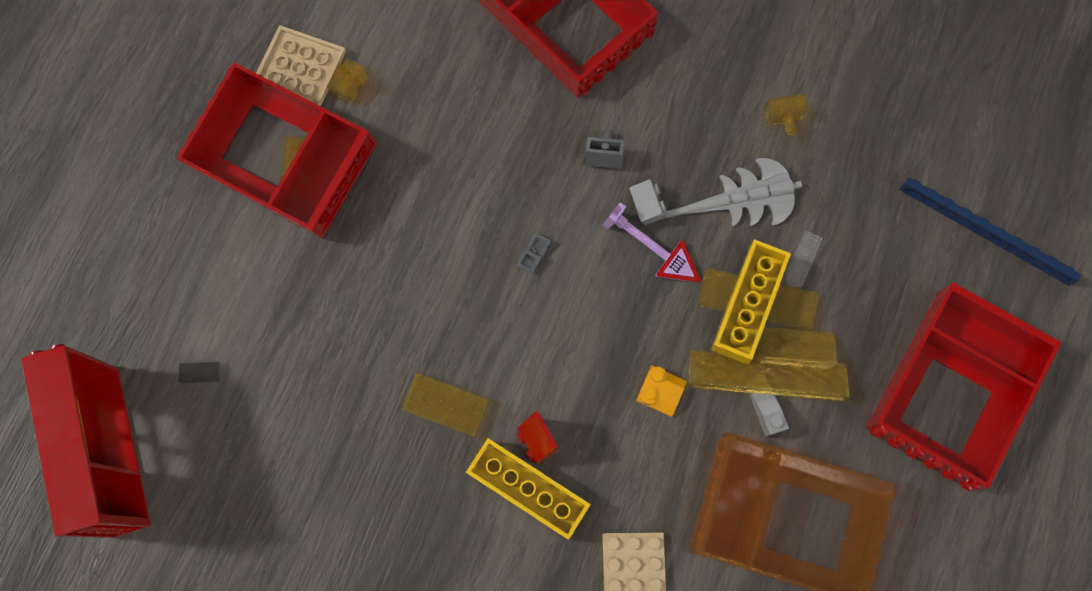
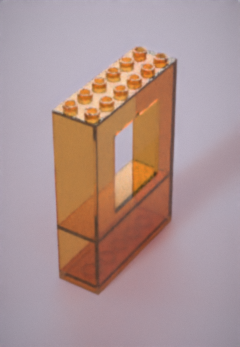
(740, 531)

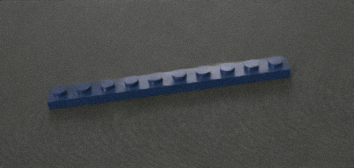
(990, 232)

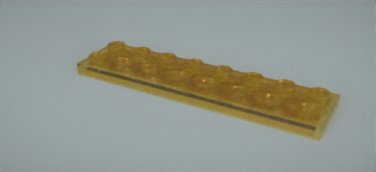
(721, 372)

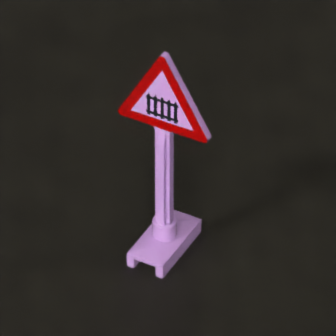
(677, 264)

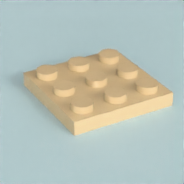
(634, 562)

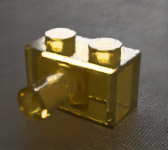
(347, 81)
(786, 111)

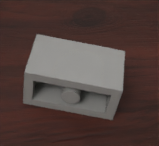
(648, 202)

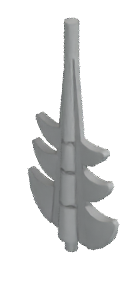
(773, 190)

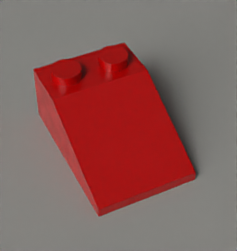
(537, 438)

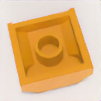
(661, 391)

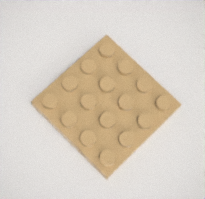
(301, 63)

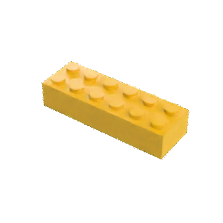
(751, 302)
(528, 488)

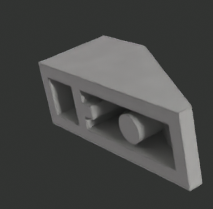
(769, 413)

